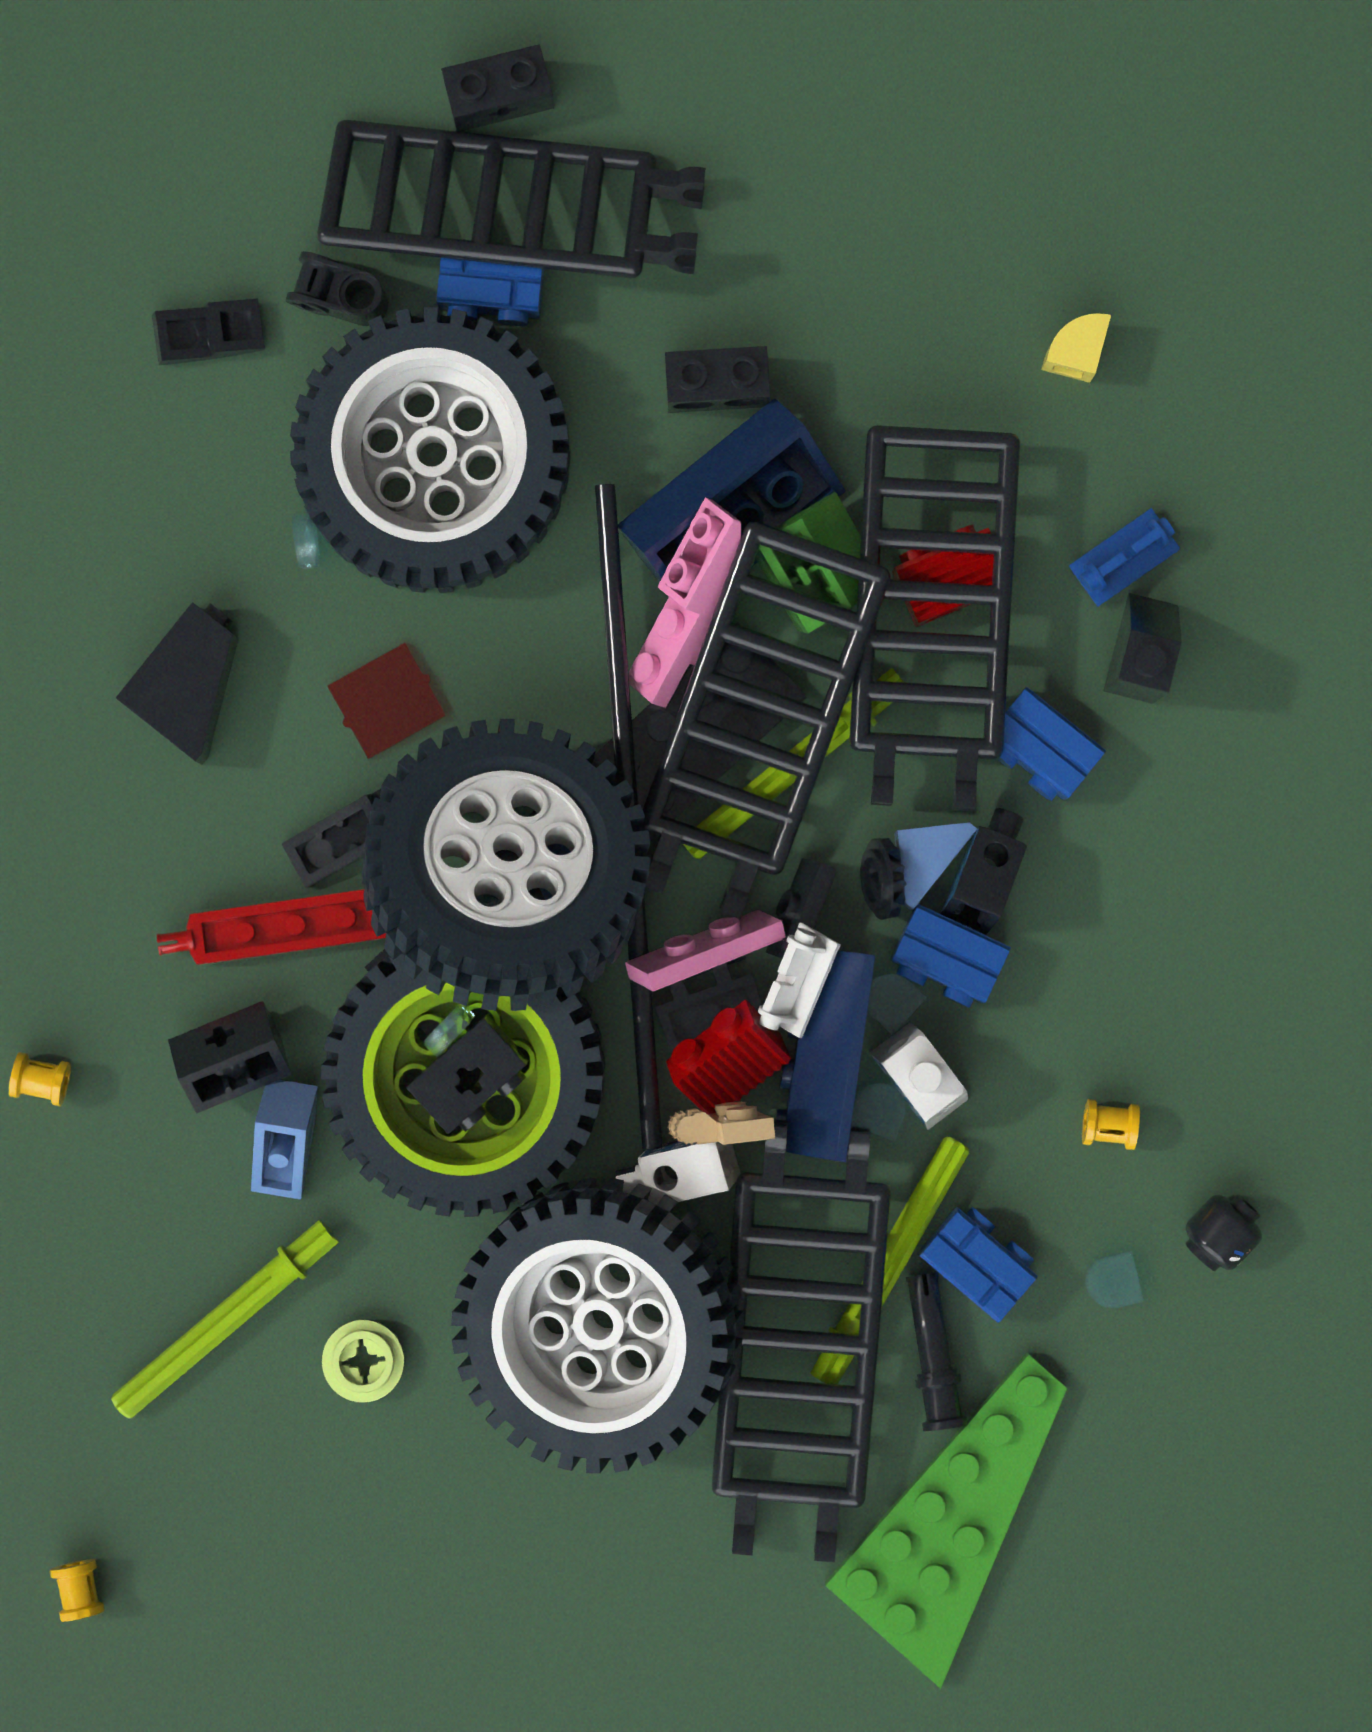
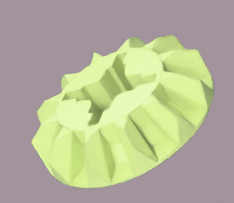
(347, 1379)

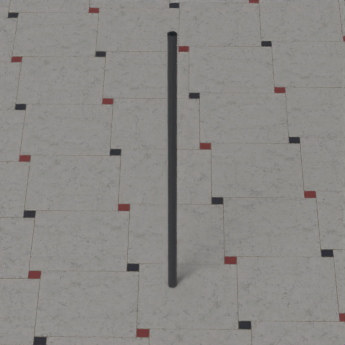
(625, 763)

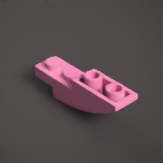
(693, 587)

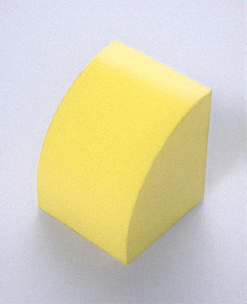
(1078, 347)

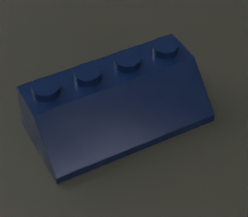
(755, 473)
(828, 1062)

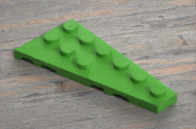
(937, 1543)

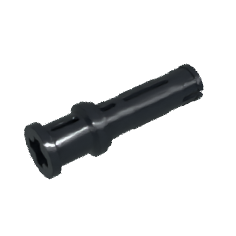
(937, 1376)

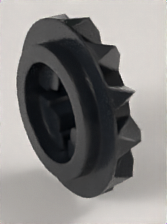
(882, 878)

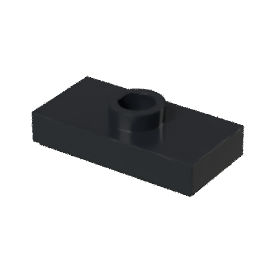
(803, 900)

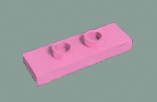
(691, 955)

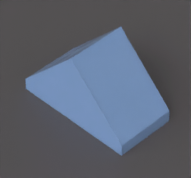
(927, 854)

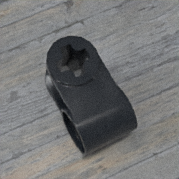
(328, 286)

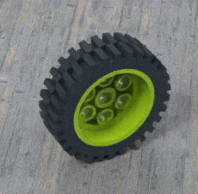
(495, 1158)

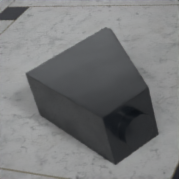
(1145, 650)
(185, 680)

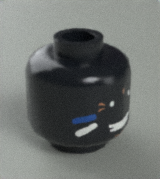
(1223, 1232)

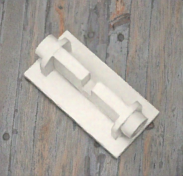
(798, 981)

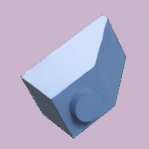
(283, 1138)

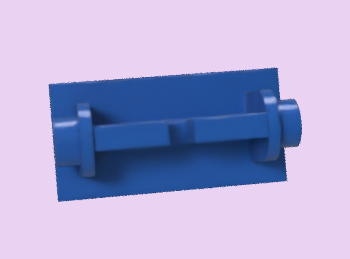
(1125, 556)

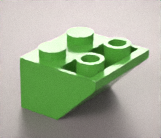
(827, 525)

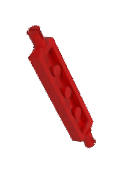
(273, 928)

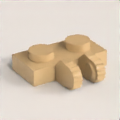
(729, 1125)

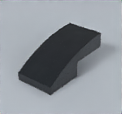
(208, 331)

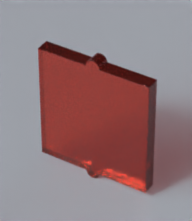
(386, 701)

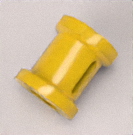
(39, 1079)
(1111, 1124)
(77, 1590)

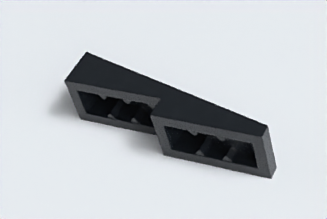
(331, 842)

